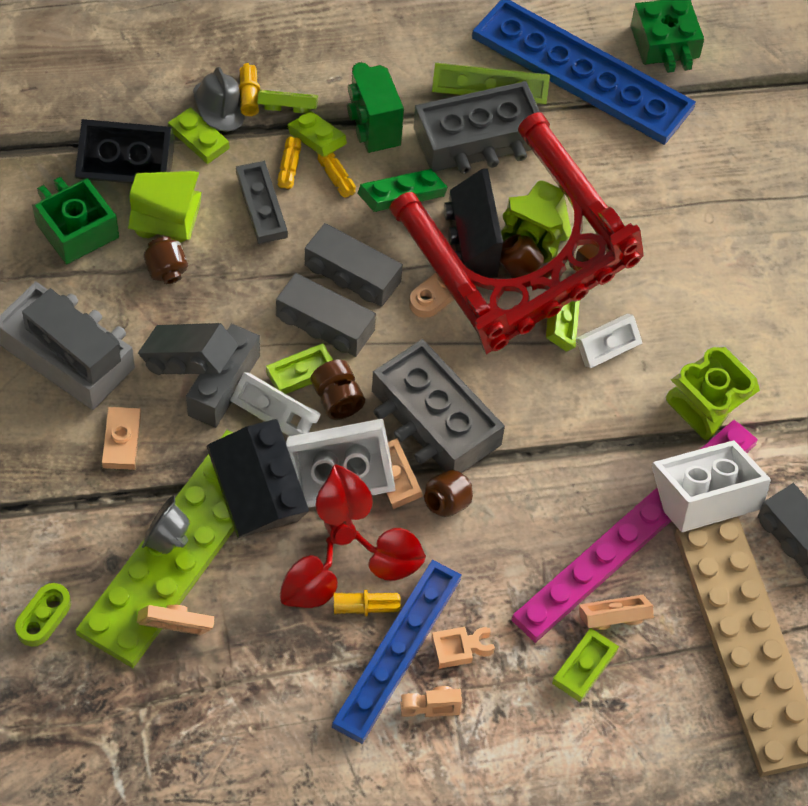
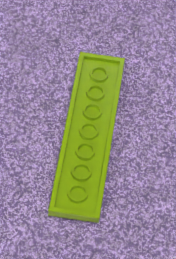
(160, 577)

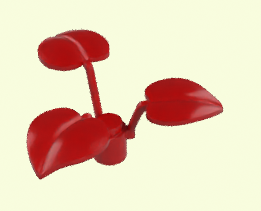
(338, 502)

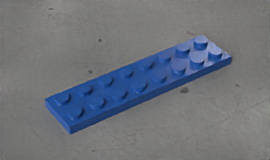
(584, 70)

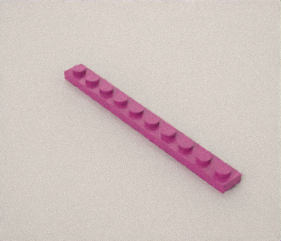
(607, 554)

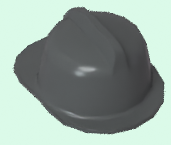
(219, 101)
(167, 529)

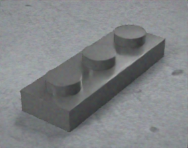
(261, 202)

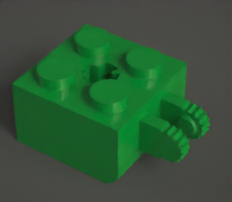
(667, 33)
(375, 107)
(75, 219)

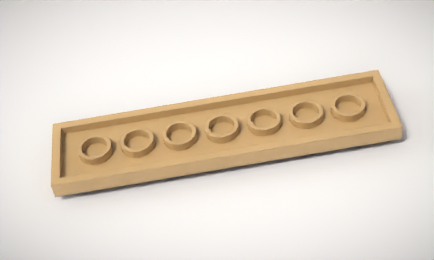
(748, 644)

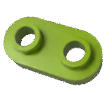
(41, 616)

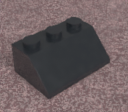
(122, 150)
(475, 224)
(257, 478)

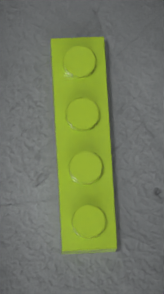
(471, 79)

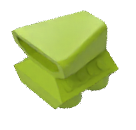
(164, 204)
(539, 216)
(711, 390)

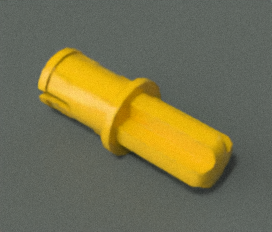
(249, 90)
(366, 603)

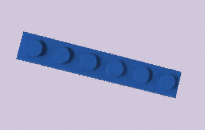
(396, 652)

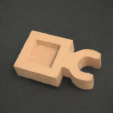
(456, 648)
(436, 702)

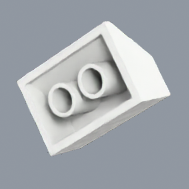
(356, 447)
(710, 485)

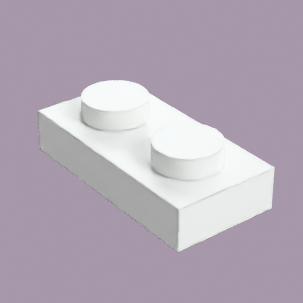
(609, 340)

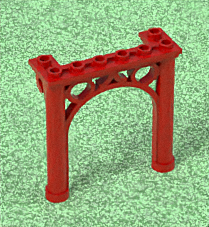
(498, 325)

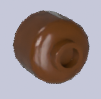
(520, 256)
(165, 260)
(448, 493)

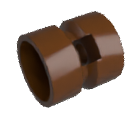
(337, 389)

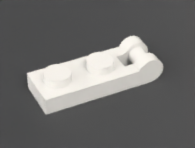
(271, 404)

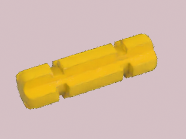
(289, 162)
(337, 174)

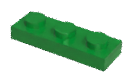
(383, 192)

